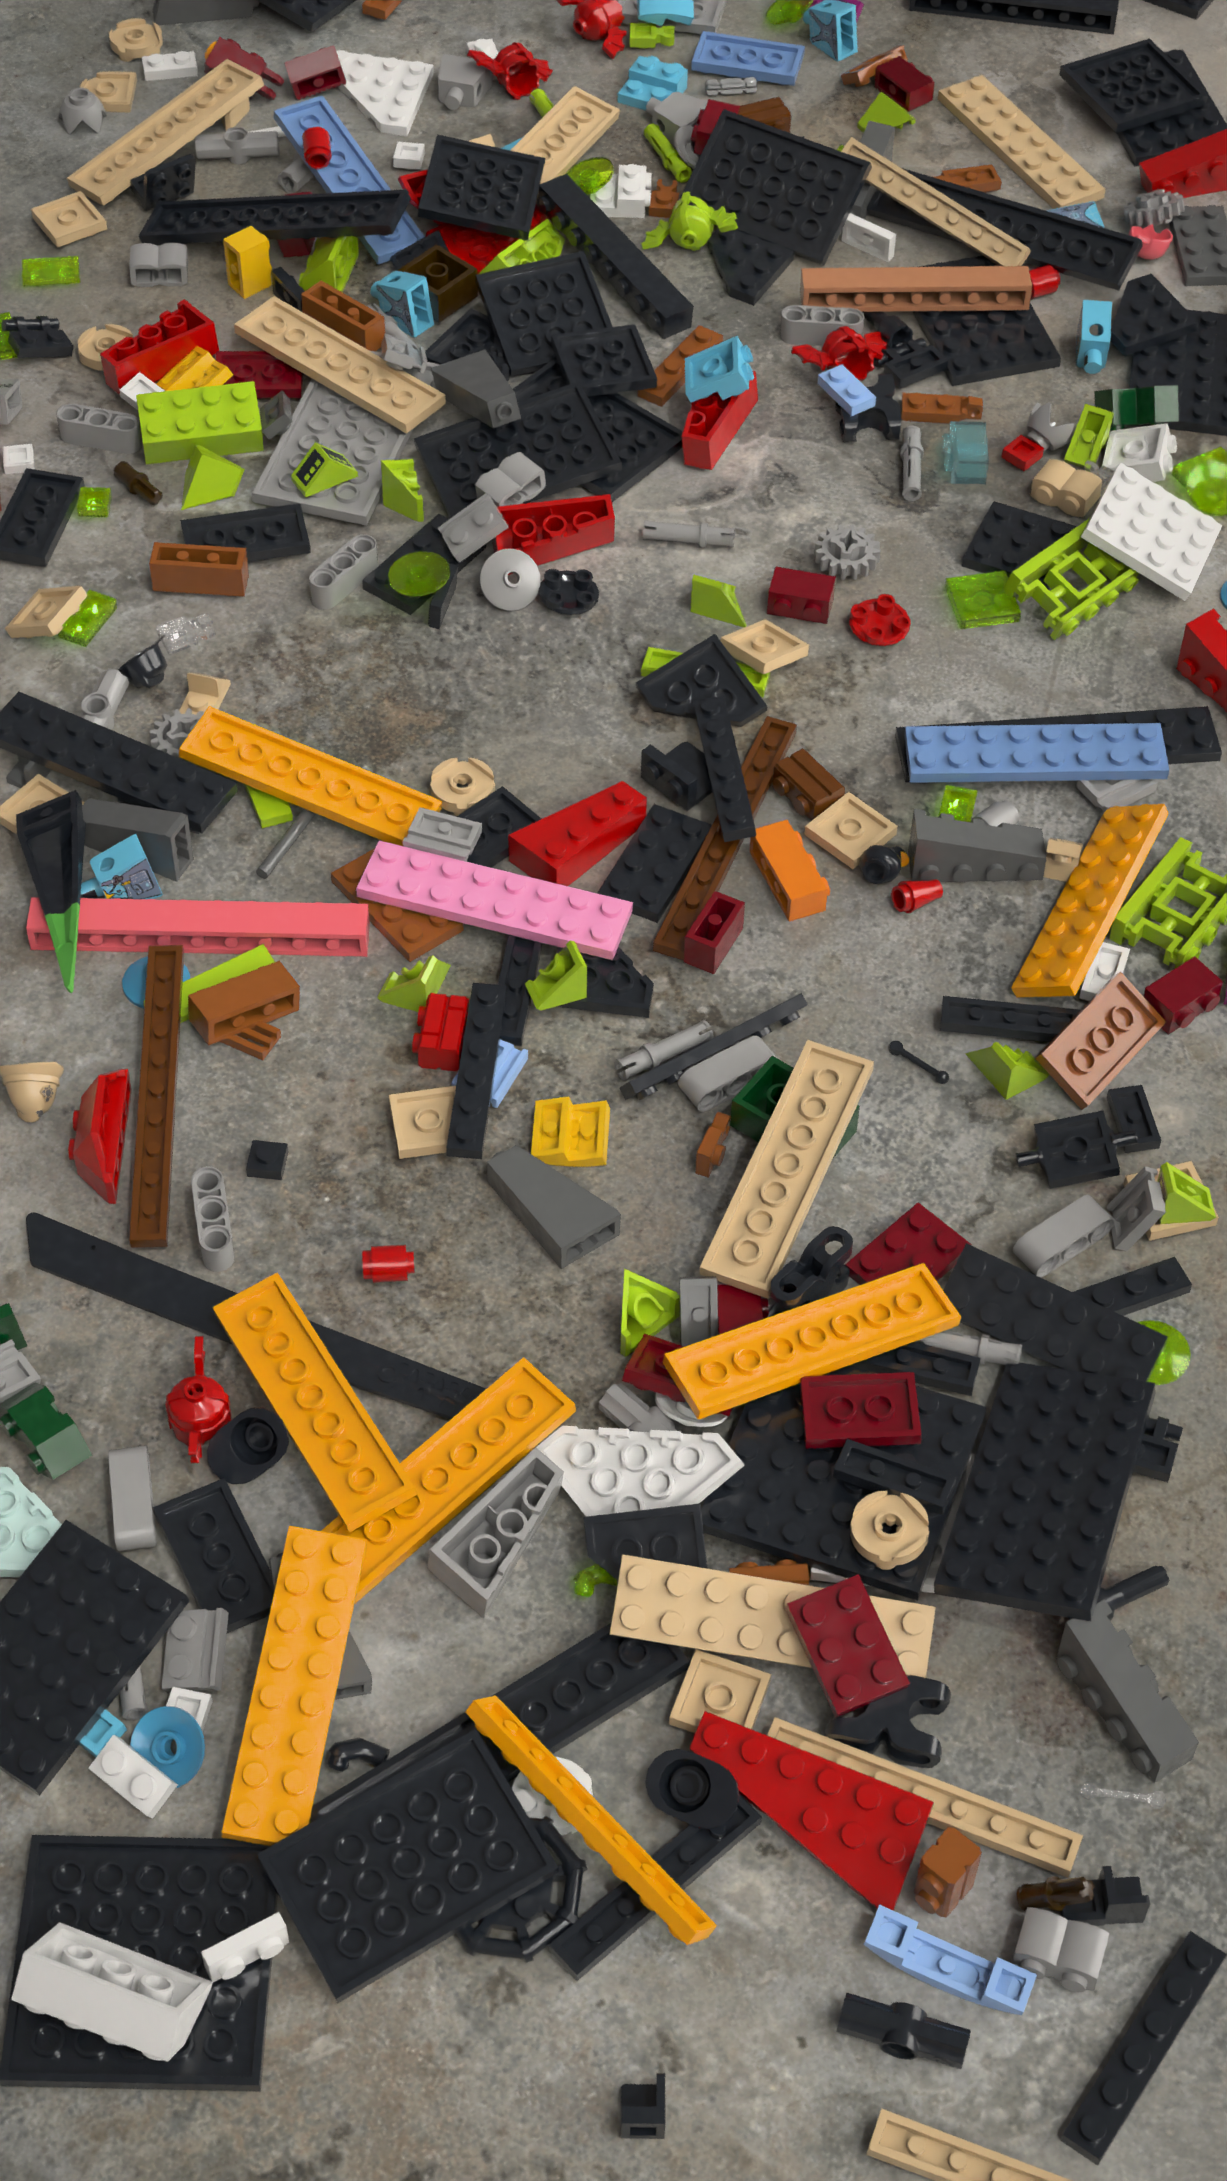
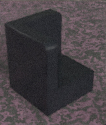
(1122, 1898)
(643, 2110)

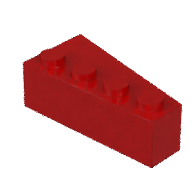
(1190, 169)
(159, 346)
(714, 424)
(557, 527)
(1205, 656)
(578, 836)

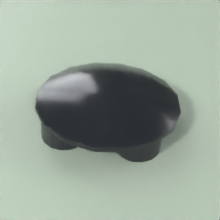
(568, 591)

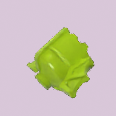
(690, 224)

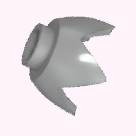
(79, 106)
(1046, 433)

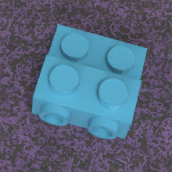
(652, 79)
(719, 369)

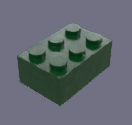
(759, 1097)

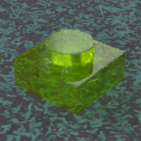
(94, 502)

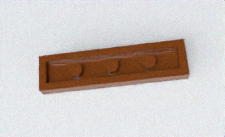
(672, 370)

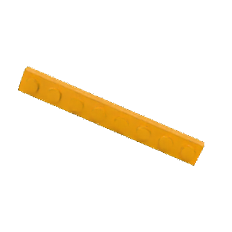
(599, 1829)

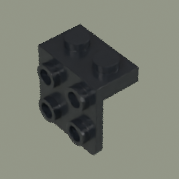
(165, 182)
(678, 774)

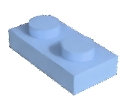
(846, 390)

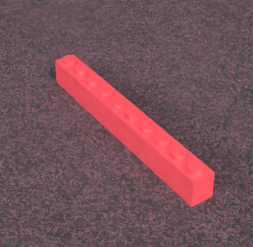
(212, 926)

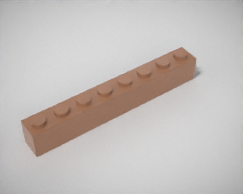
(918, 288)

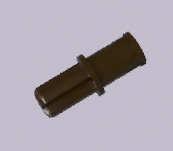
(137, 482)
(1055, 1893)

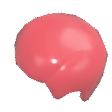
(1153, 243)

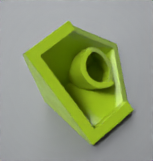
(886, 112)
(209, 478)
(401, 488)
(716, 601)
(561, 980)
(414, 985)
(1008, 1069)
(645, 1309)

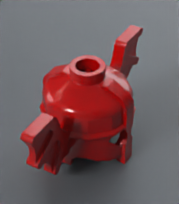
(597, 20)
(515, 69)
(845, 348)
(197, 1406)

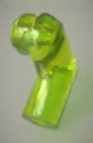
(589, 1577)

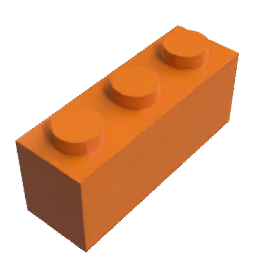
(789, 870)

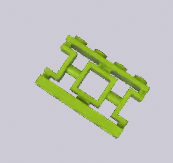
(1056, 561)
(1158, 892)

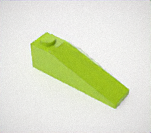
(542, 244)

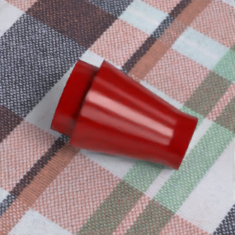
(914, 894)

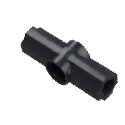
(903, 2030)

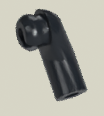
(353, 1749)

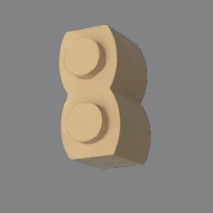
(1066, 488)

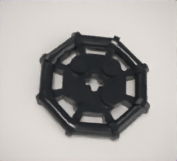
(530, 1905)

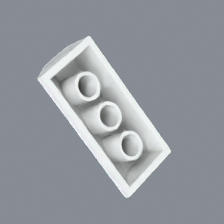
(110, 1991)

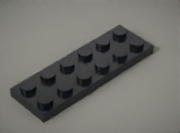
(1049, 1319)

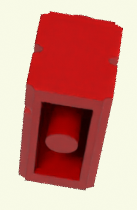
(442, 1031)

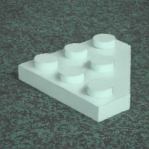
(24, 1525)

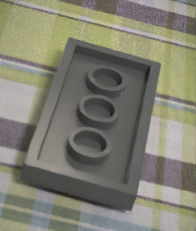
(1201, 244)

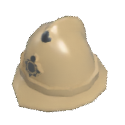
(32, 1087)

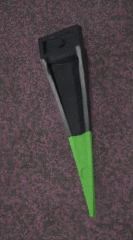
(54, 850)

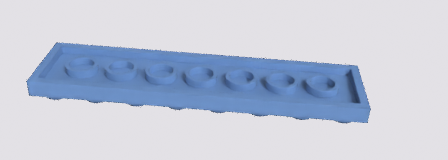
(347, 170)
(1036, 752)

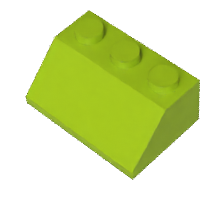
(331, 262)

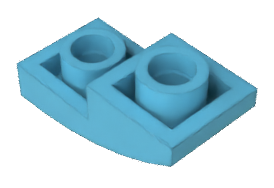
(659, 10)

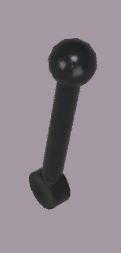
(896, 1048)

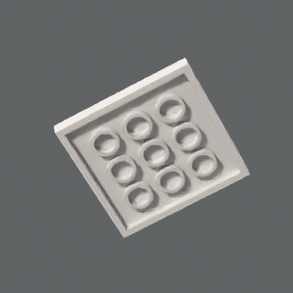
(1152, 531)

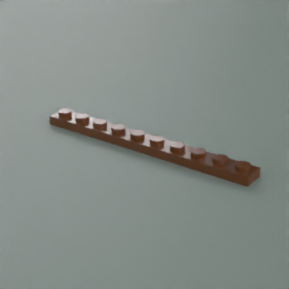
(716, 855)
(157, 1097)

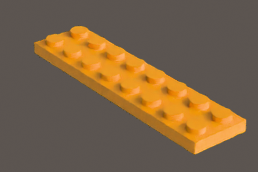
(304, 776)
(1090, 901)
(810, 1340)
(314, 1402)
(460, 1466)
(294, 1687)

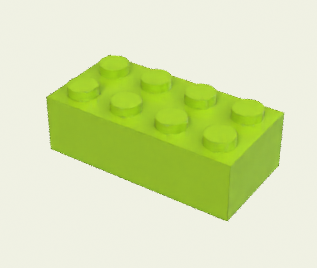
(215, 417)

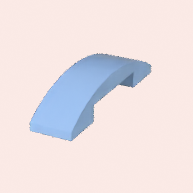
(947, 1966)

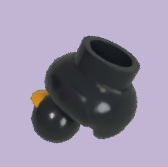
(882, 863)

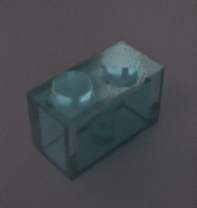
(967, 452)

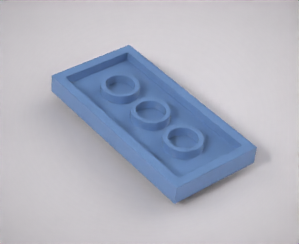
(748, 58)

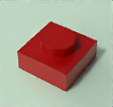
(1022, 452)

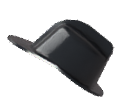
(146, 667)
(248, 1445)
(692, 1788)

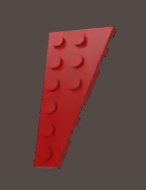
(478, 246)
(836, 1814)

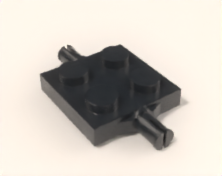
(1076, 1149)

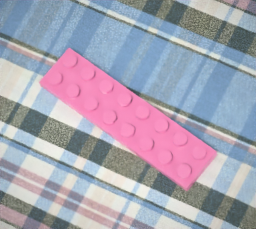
(494, 899)

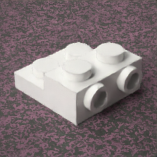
(625, 193)
(1142, 449)

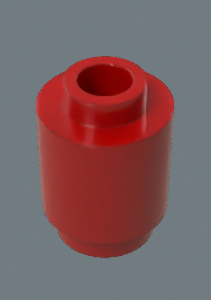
(317, 147)
(1044, 281)
(387, 1263)

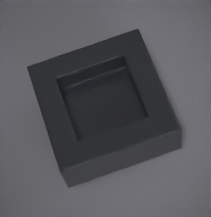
(267, 1160)
(1089, 1912)

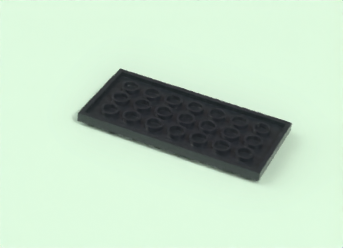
(1046, 1491)

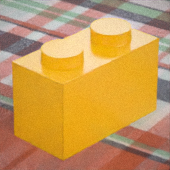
(247, 262)

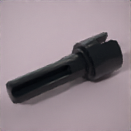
(892, 328)
(1133, 1588)

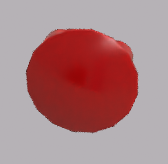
(879, 621)

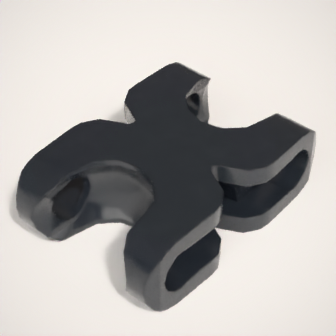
(883, 416)
(813, 1274)
(889, 1724)

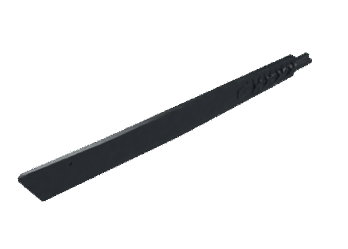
(190, 1301)

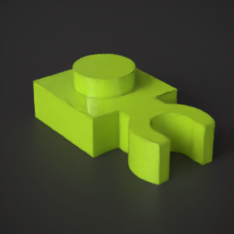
(647, 35)

